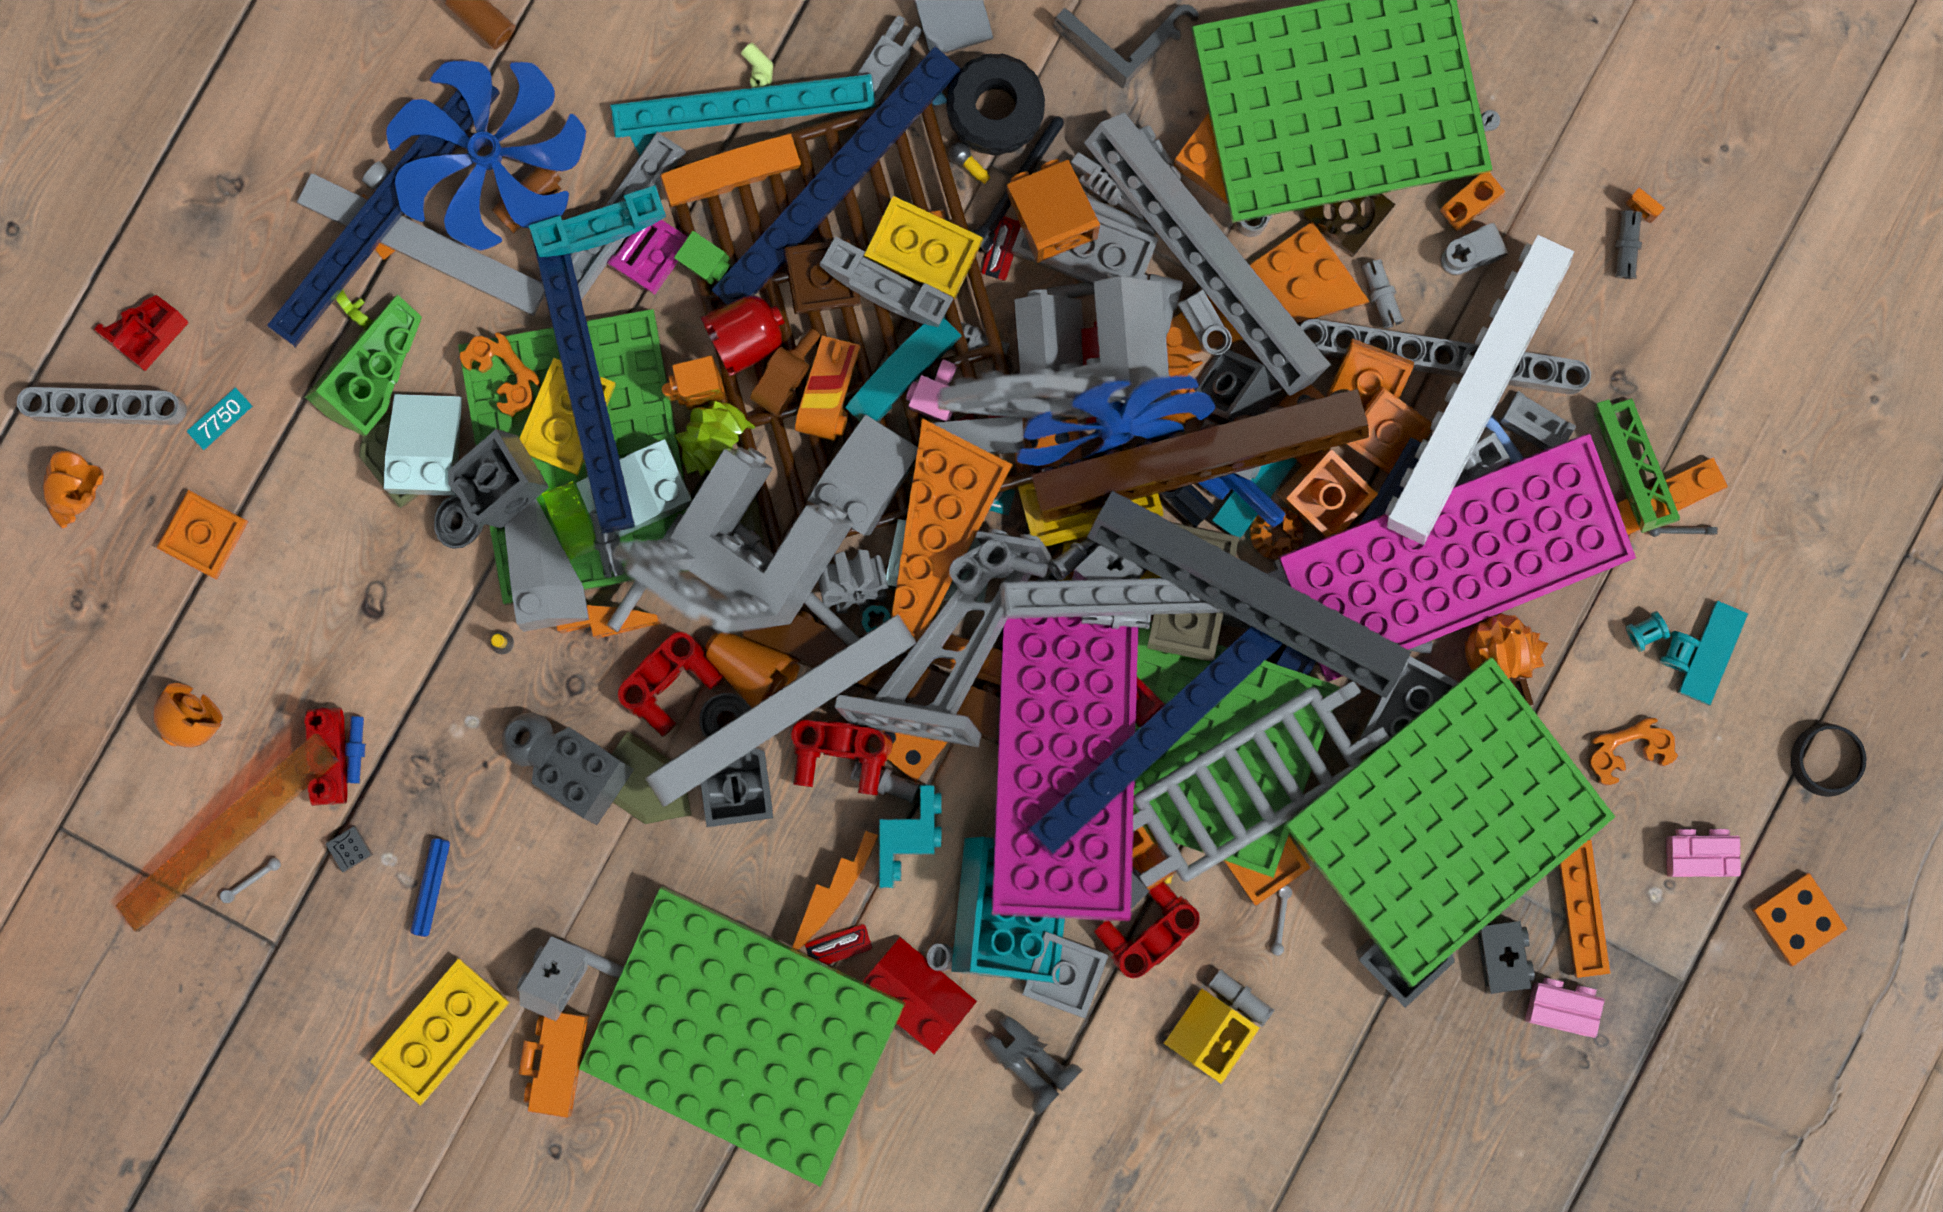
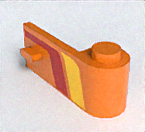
(826, 389)

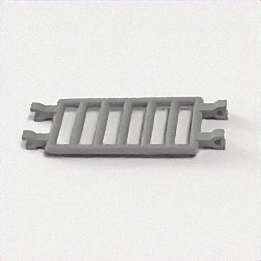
(1228, 749)

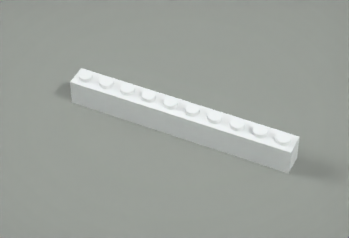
(1479, 390)

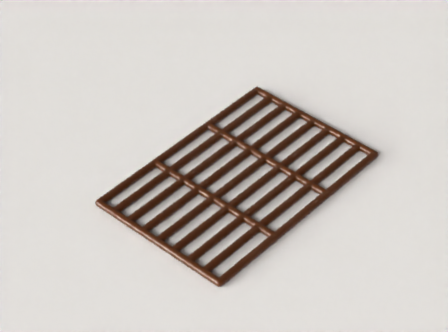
(963, 358)

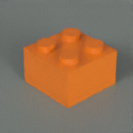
(1327, 493)

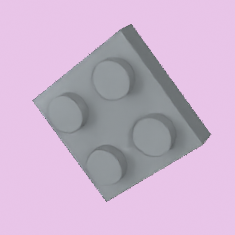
(1078, 977)

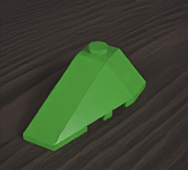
(362, 379)

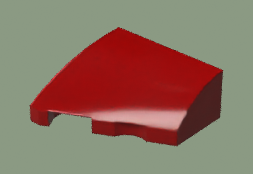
(144, 331)

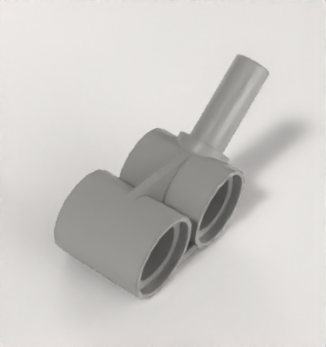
(980, 559)

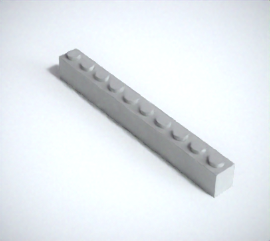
(1207, 253)

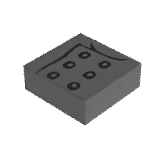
(349, 849)

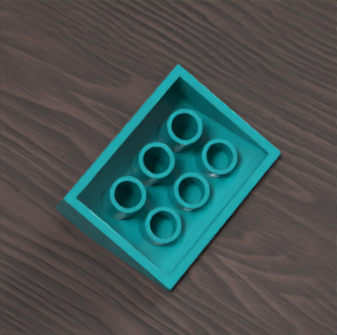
(998, 943)

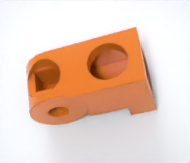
(1473, 200)

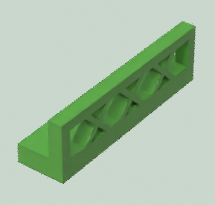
(1626, 468)

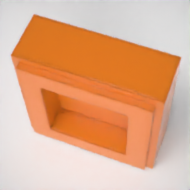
(1644, 203)

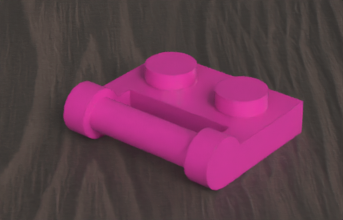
(656, 258)

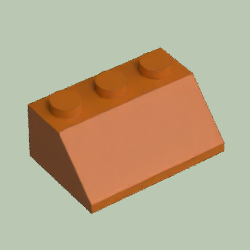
(1200, 161)

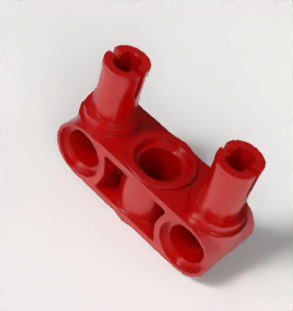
(659, 672)
(840, 741)
(331, 785)
(1158, 940)

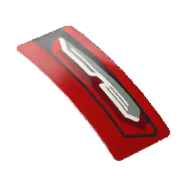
(999, 256)
(840, 945)

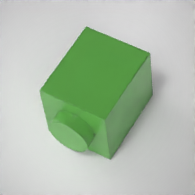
(703, 258)

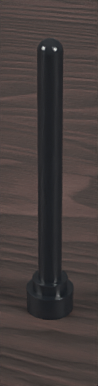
(1004, 203)

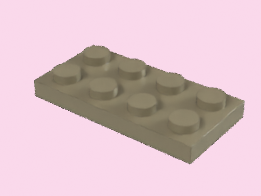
(1192, 633)

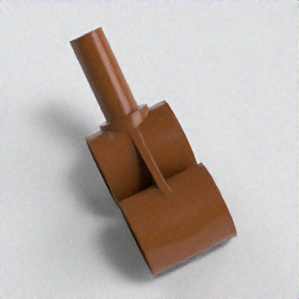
(783, 373)

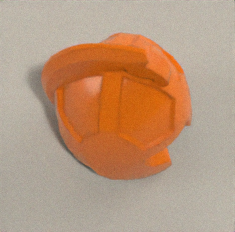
(70, 486)

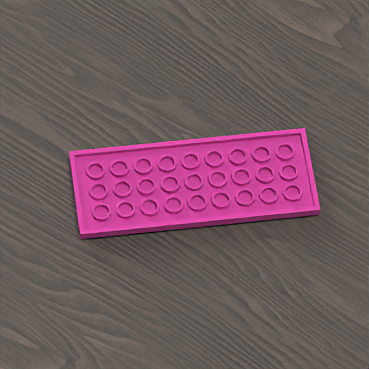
(1488, 552)
(1061, 716)

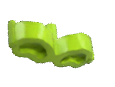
(351, 310)

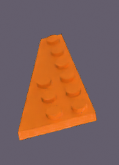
(1303, 278)
(946, 508)

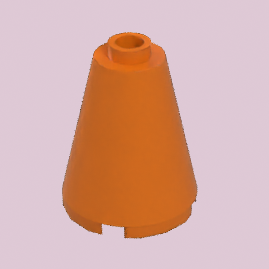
(751, 667)

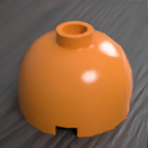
(185, 718)

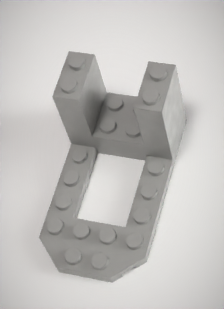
(1052, 356)
(759, 587)

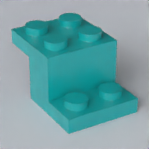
(909, 837)

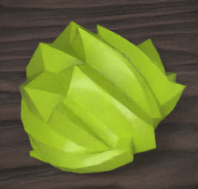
(709, 433)

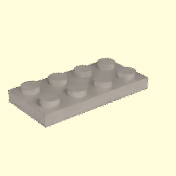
(1115, 250)

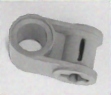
(1478, 249)

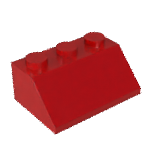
(931, 998)

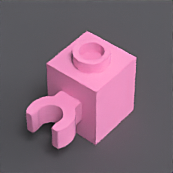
(924, 393)

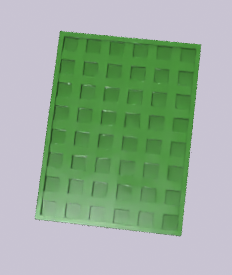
(1339, 102)
(639, 413)
(1253, 698)
(1450, 821)
(741, 1036)

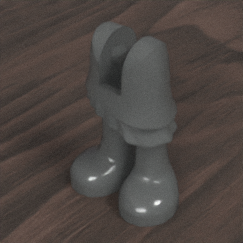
(1025, 1047)

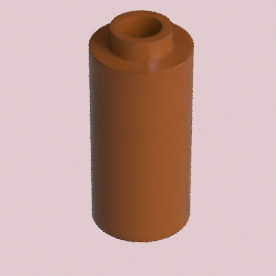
(484, 20)
(538, 181)

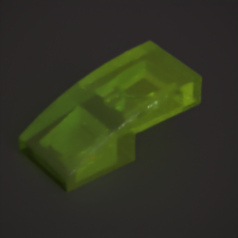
(570, 520)

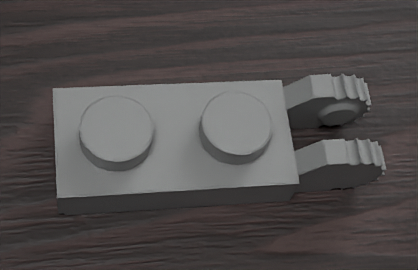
(889, 58)

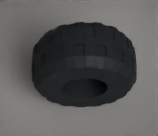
(999, 73)

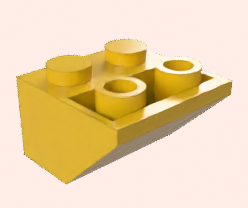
(1211, 1035)

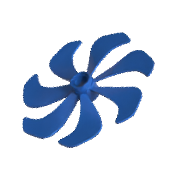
(463, 214)
(1118, 420)

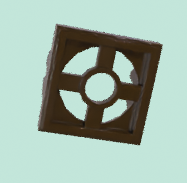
(1350, 243)

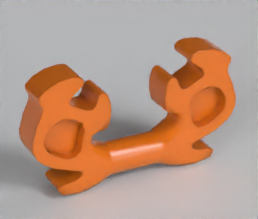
(482, 350)
(1658, 742)

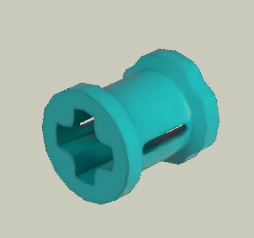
(877, 610)
(1660, 630)
(1681, 663)

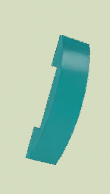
(599, 226)
(902, 369)

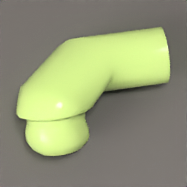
(762, 67)

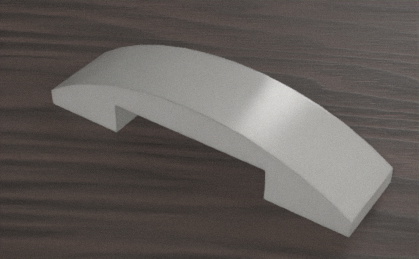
(884, 287)

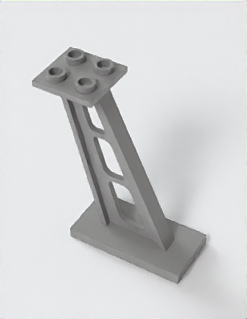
(939, 719)

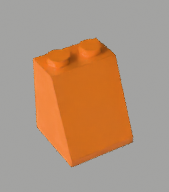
(1052, 210)

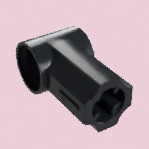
(1189, 504)

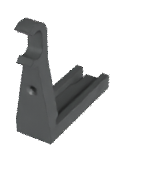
(1105, 57)

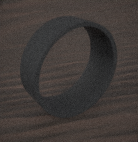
(1798, 766)

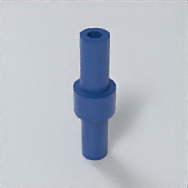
(355, 749)

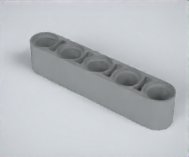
(86, 406)

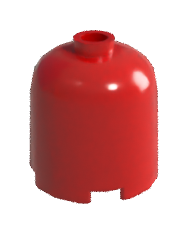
(744, 332)

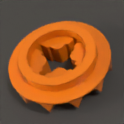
(1262, 538)

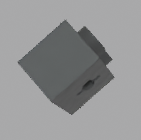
(1496, 973)

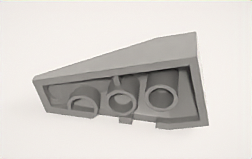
(541, 576)

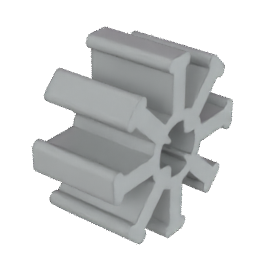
(853, 581)

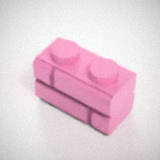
(1703, 855)
(1565, 1009)

